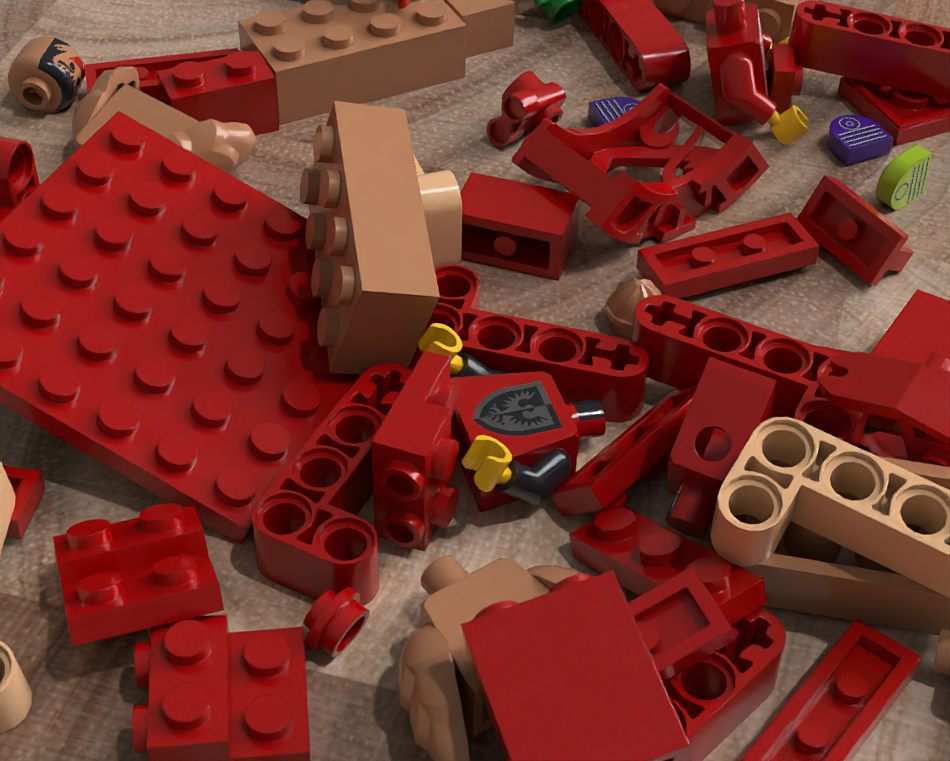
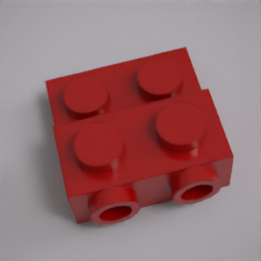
(416, 457)
(135, 573)
(222, 693)

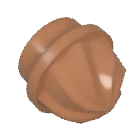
(623, 301)

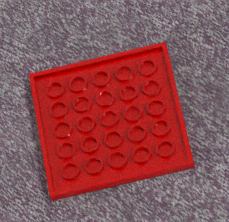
(164, 322)

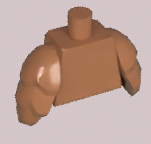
(118, 90)
(434, 667)

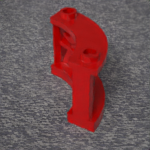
(639, 139)

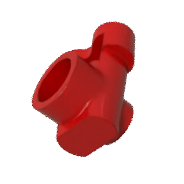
(524, 107)

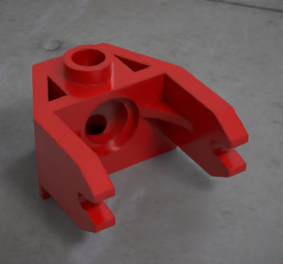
(898, 391)

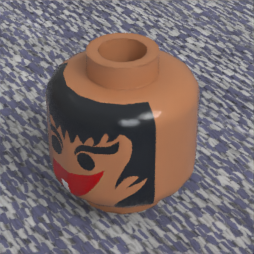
(47, 72)

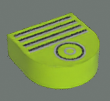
(904, 178)

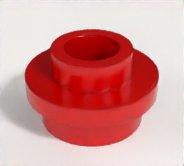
(335, 621)

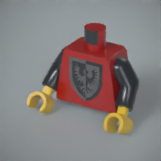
(512, 427)

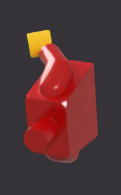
(739, 70)

